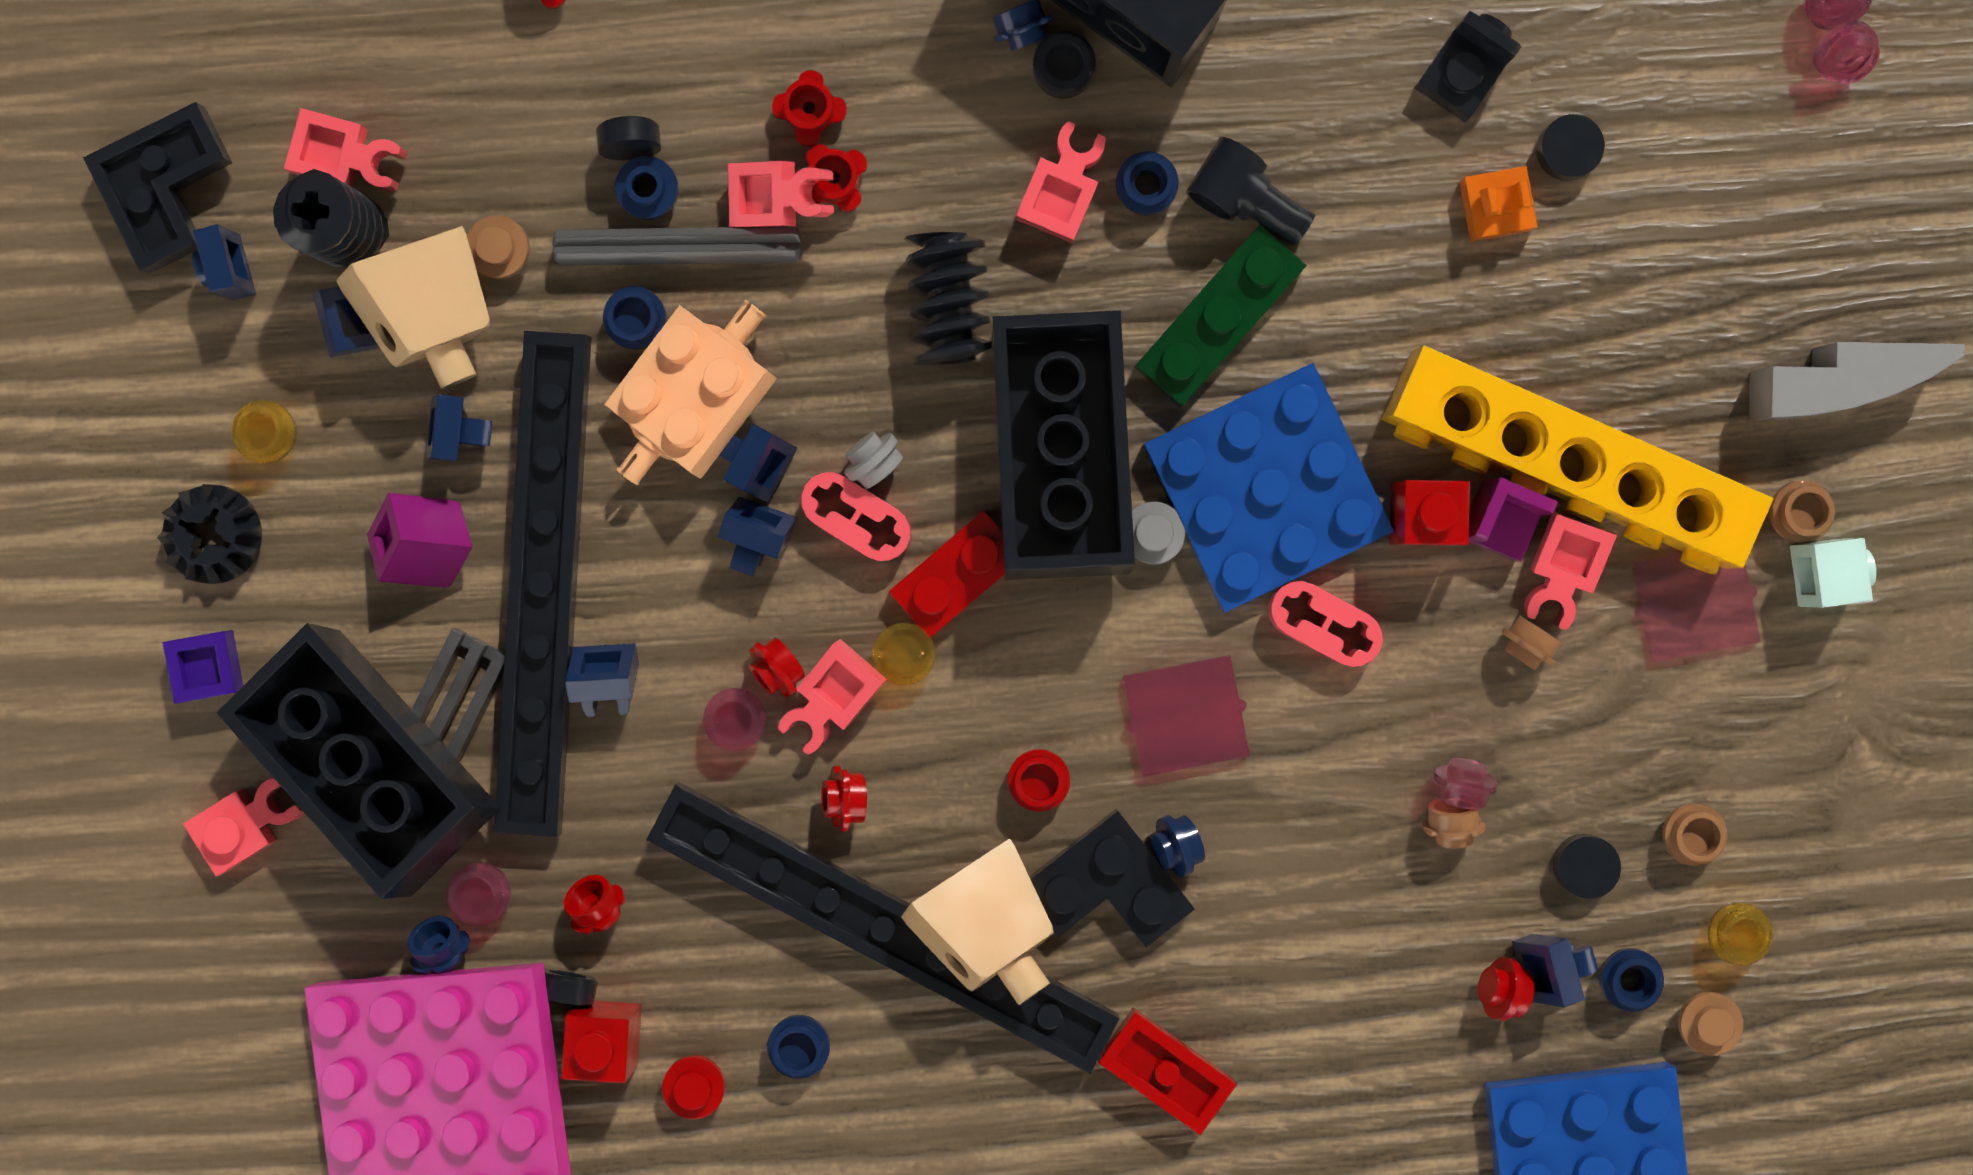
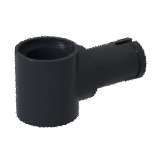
(1235, 185)

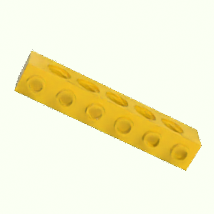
(1726, 510)

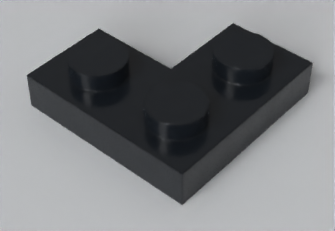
(142, 181)
(1112, 866)

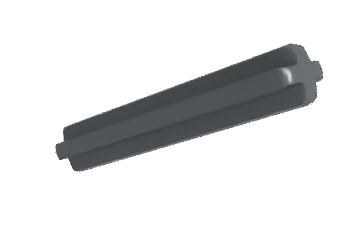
(677, 246)

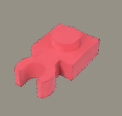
(339, 149)
(1060, 191)
(773, 193)
(1569, 558)
(836, 692)
(238, 826)

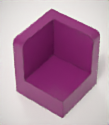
(1506, 517)
(419, 540)

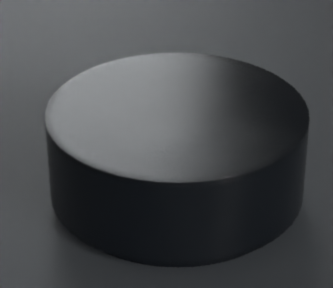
(1064, 64)
(628, 138)
(1570, 147)
(1587, 866)
(570, 987)

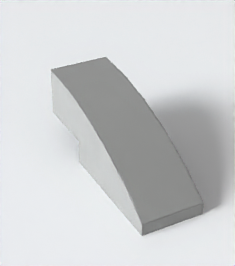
(1845, 378)

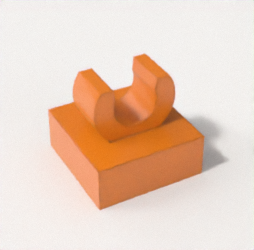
(1498, 204)

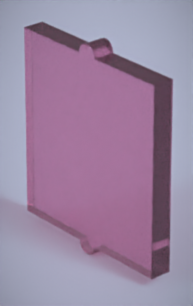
(1693, 610)
(1186, 715)

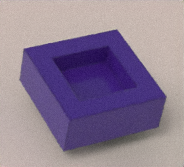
(203, 666)

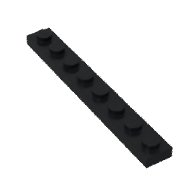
(542, 583)
(867, 922)

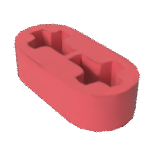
(849, 530)
(1332, 610)

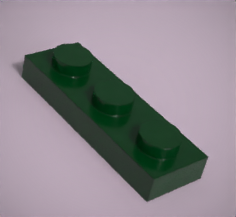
(1220, 316)

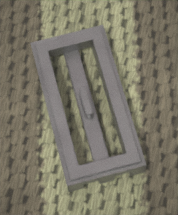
(481, 698)

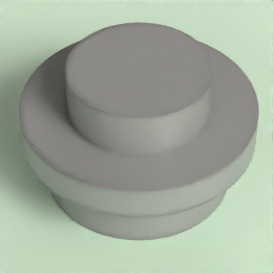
(872, 459)
(1156, 532)

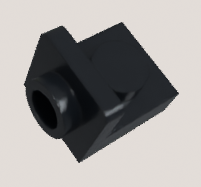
(1468, 64)

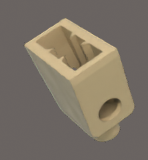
(421, 303)
(986, 923)

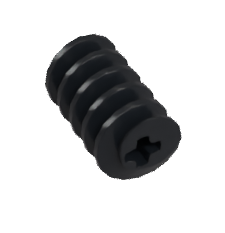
(329, 219)
(948, 297)

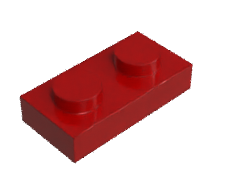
(953, 575)
(1166, 1071)

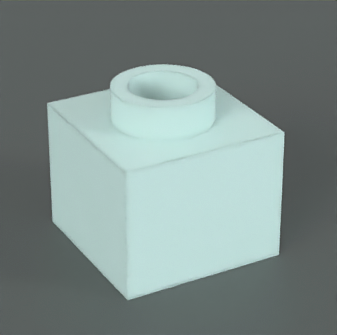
(1833, 572)

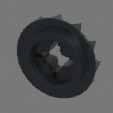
(235, 522)

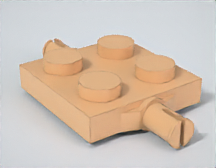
(690, 392)

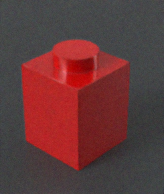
(1430, 513)
(601, 1042)

